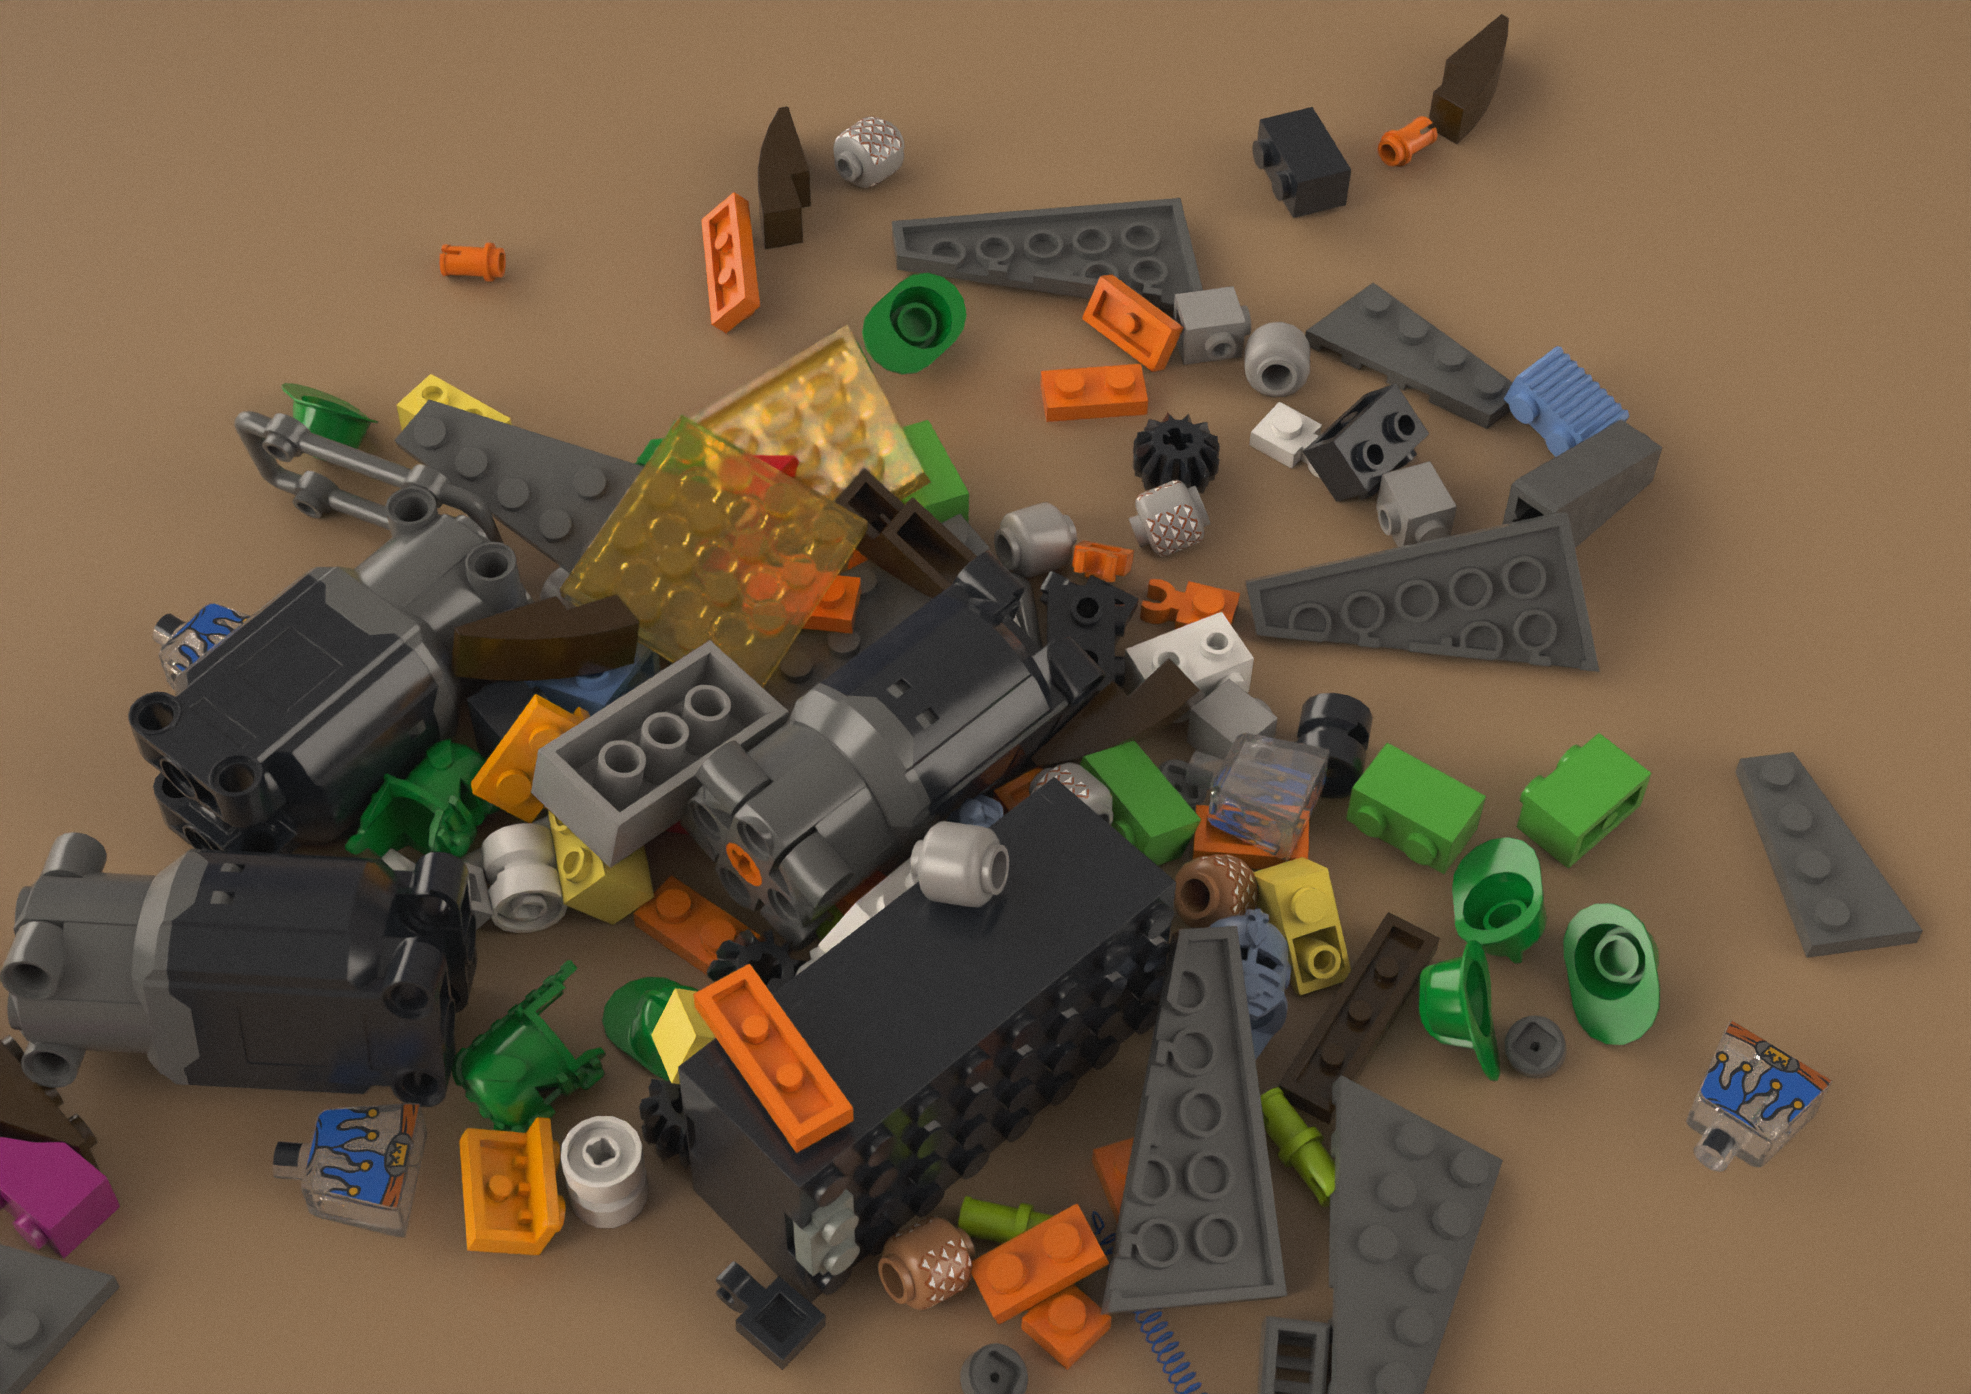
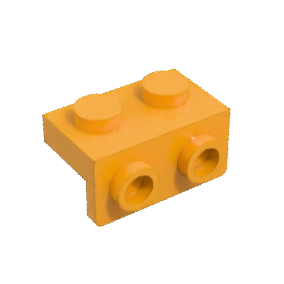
(510, 769)
(511, 1189)

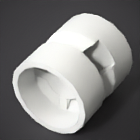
(522, 878)
(604, 1171)

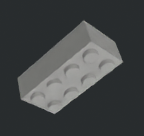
(637, 759)

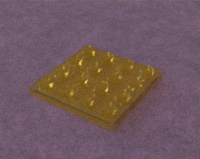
(826, 414)
(717, 552)

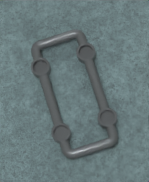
(288, 438)

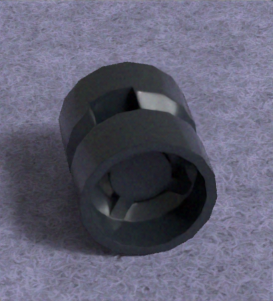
(1343, 728)

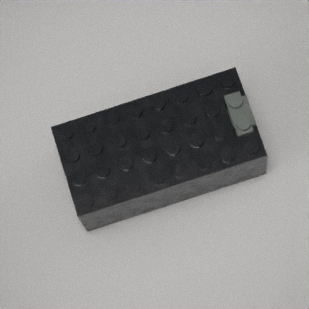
(941, 1039)

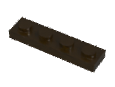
(1358, 1015)

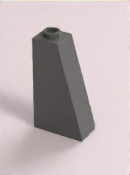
(1587, 480)

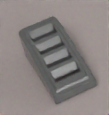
(1293, 1333)

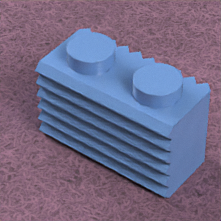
(1562, 402)

